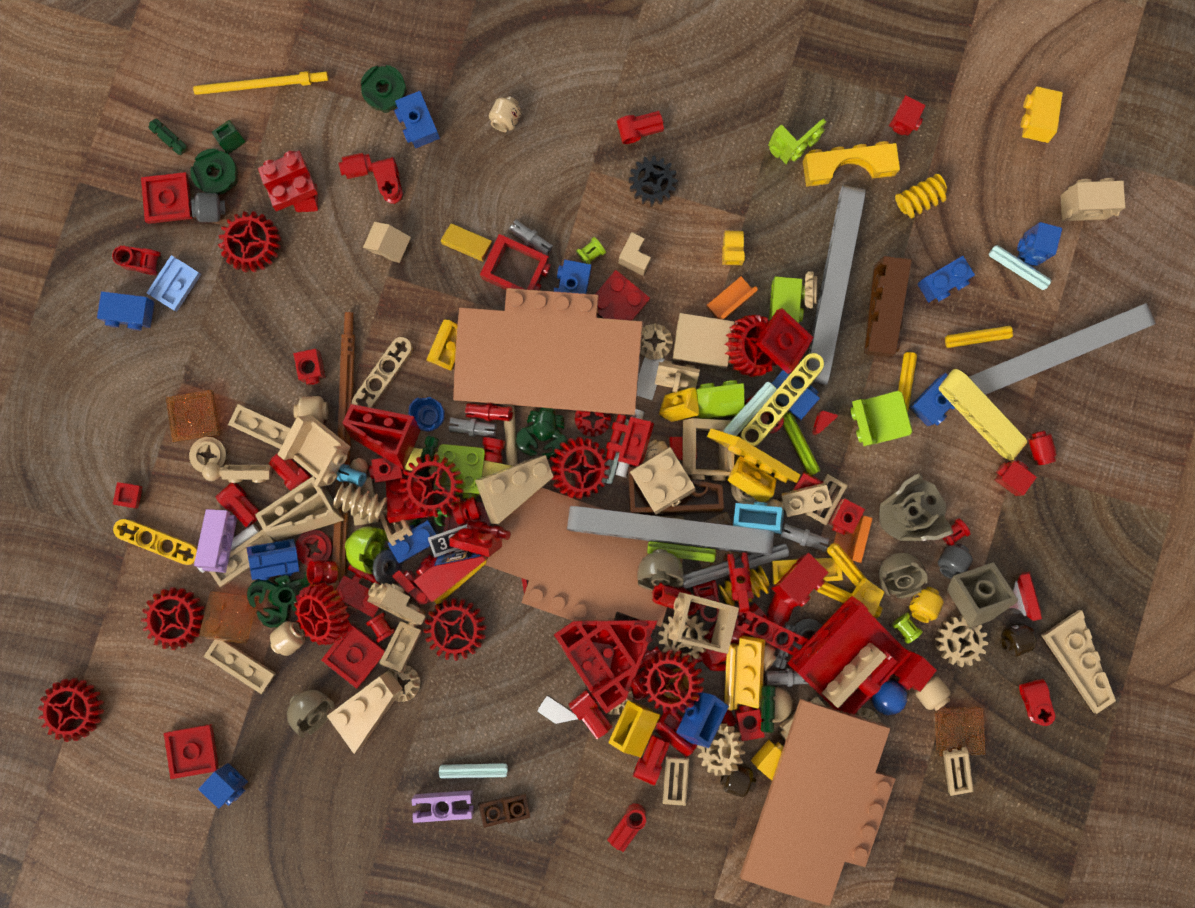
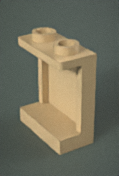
(702, 340)
(315, 449)

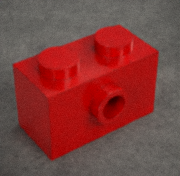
(800, 581)

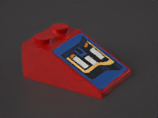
(442, 572)

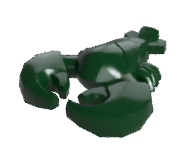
(543, 428)
(279, 595)

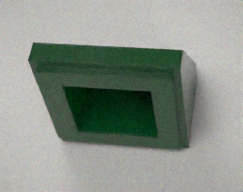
(228, 137)

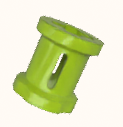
(597, 249)
(907, 628)

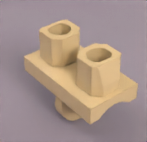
(676, 376)

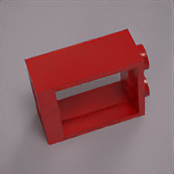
(496, 254)

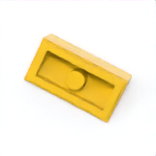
(466, 242)
(444, 346)
(680, 405)
(752, 480)

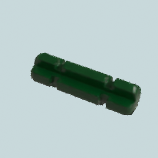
(167, 136)
(431, 443)
(768, 709)

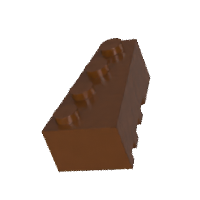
(886, 306)
(706, 499)

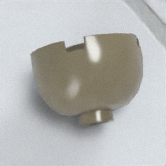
(660, 568)
(902, 575)
(308, 711)

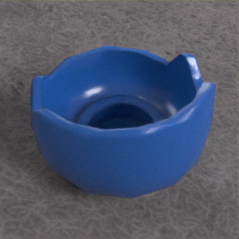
(427, 413)
(890, 698)

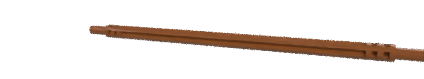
(345, 401)

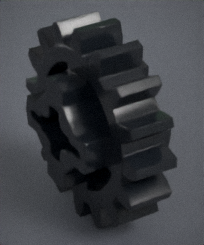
(644, 184)

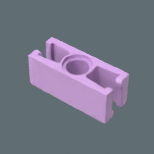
(215, 541)
(438, 815)

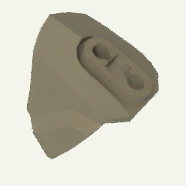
(927, 520)

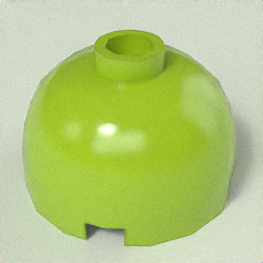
(364, 547)

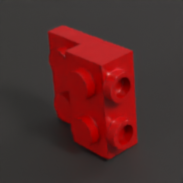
(287, 180)

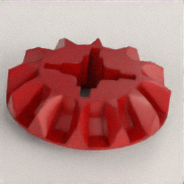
(585, 426)
(311, 537)

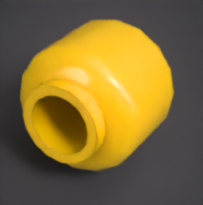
(926, 605)

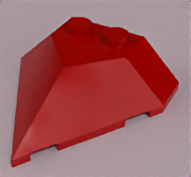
(606, 655)

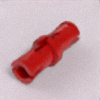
(489, 412)

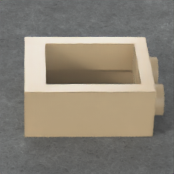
(726, 458)
(723, 628)

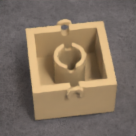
(1093, 200)
(663, 481)

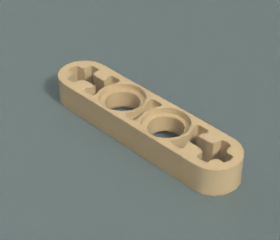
(379, 373)

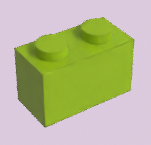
(787, 294)

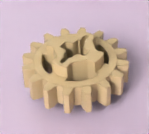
(689, 628)
(957, 649)
(724, 750)

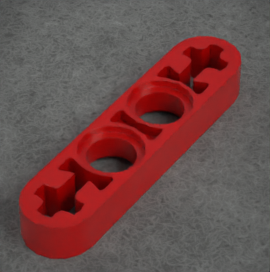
(771, 633)

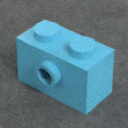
(759, 517)

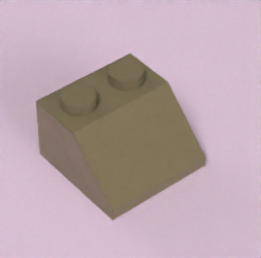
(981, 594)

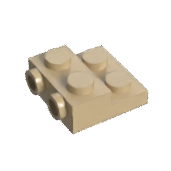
(395, 602)

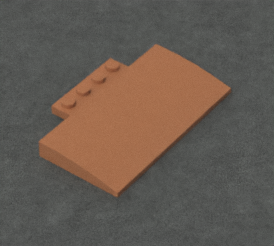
(548, 354)
(570, 570)
(820, 804)

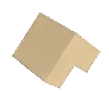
(387, 241)
(632, 257)

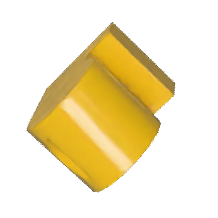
(733, 248)

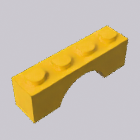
(877, 160)

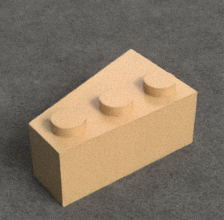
(512, 486)
(299, 511)
(363, 712)

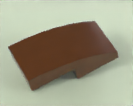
(504, 810)

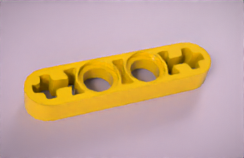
(157, 540)

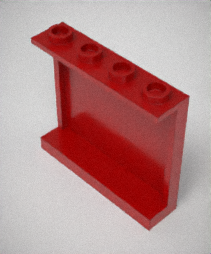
(839, 644)

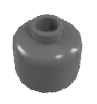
(207, 207)
(954, 560)

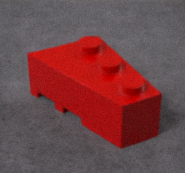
(383, 432)

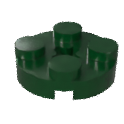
(383, 75)
(202, 167)

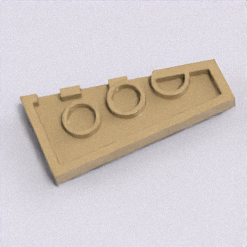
(1076, 653)

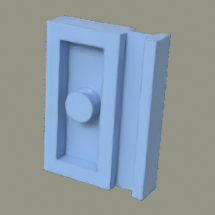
(173, 283)

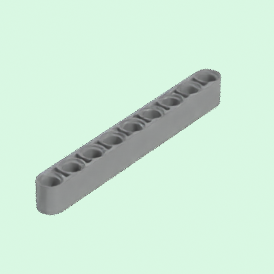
(835, 279)
(1063, 349)
(670, 530)

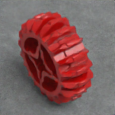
(250, 224)
(743, 348)
(437, 475)
(581, 486)
(156, 609)
(322, 613)
(444, 646)
(678, 688)
(61, 724)

